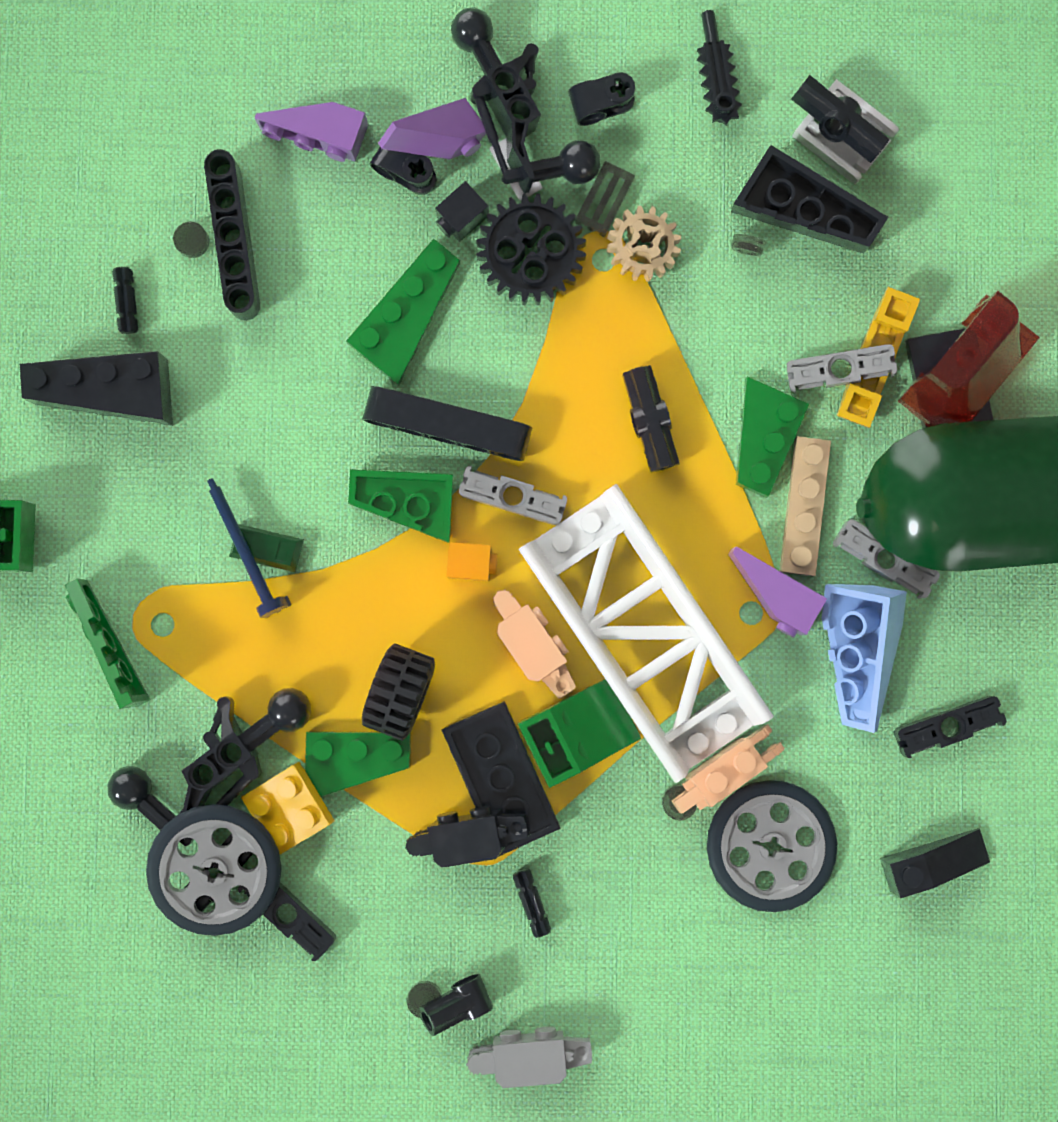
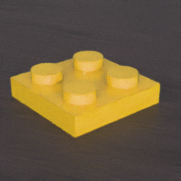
(289, 807)

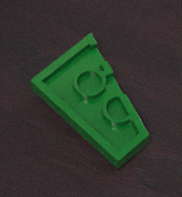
(767, 432)
(406, 498)
(352, 758)

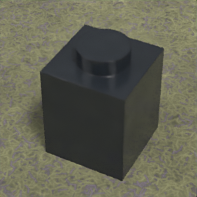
(461, 212)

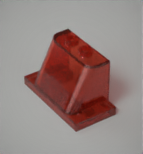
(973, 364)

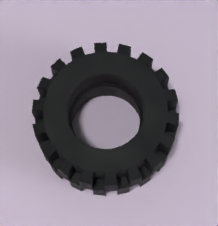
(398, 691)

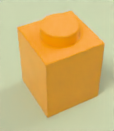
(470, 562)

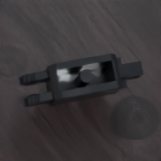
(468, 837)

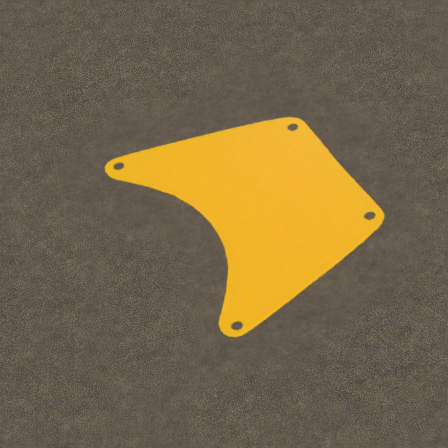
(400, 591)

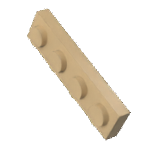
(805, 506)

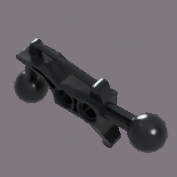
(577, 160)
(132, 788)

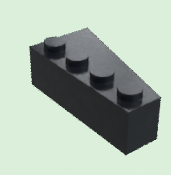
(804, 202)
(113, 385)

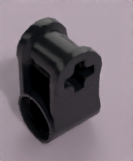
(598, 100)
(402, 167)

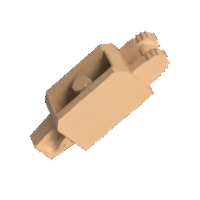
(531, 645)
(726, 771)

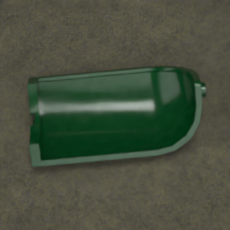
(968, 495)

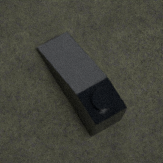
(934, 863)

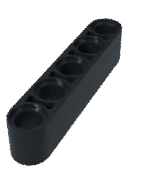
(230, 219)
(447, 423)

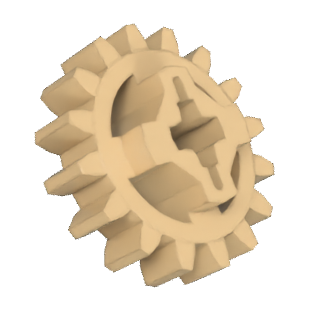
(637, 230)

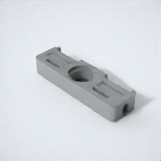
(864, 363)
(490, 490)
(860, 543)

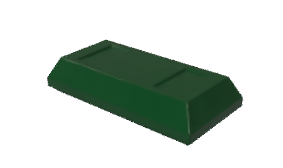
(271, 548)

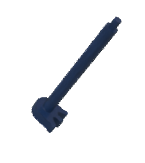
(269, 605)

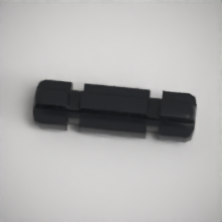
(125, 300)
(531, 903)

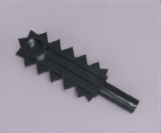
(717, 73)

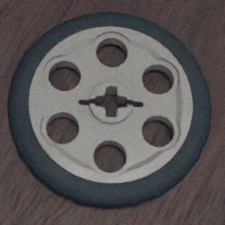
(740, 880)
(228, 915)

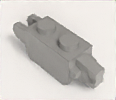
(530, 1057)

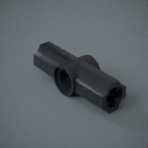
(840, 119)
(650, 418)

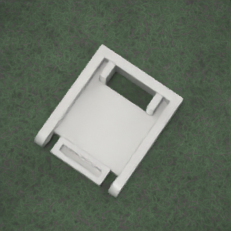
(839, 154)

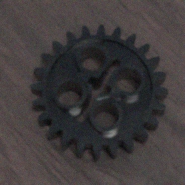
(555, 266)

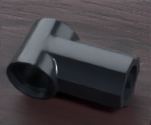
(464, 1002)

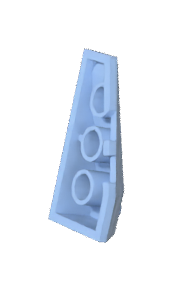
(863, 641)

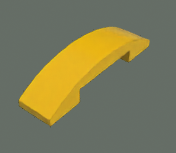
(887, 327)

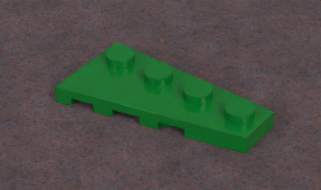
(403, 315)
(110, 654)

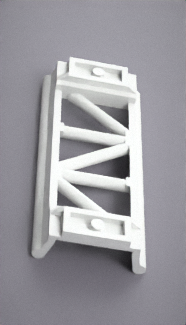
(692, 736)

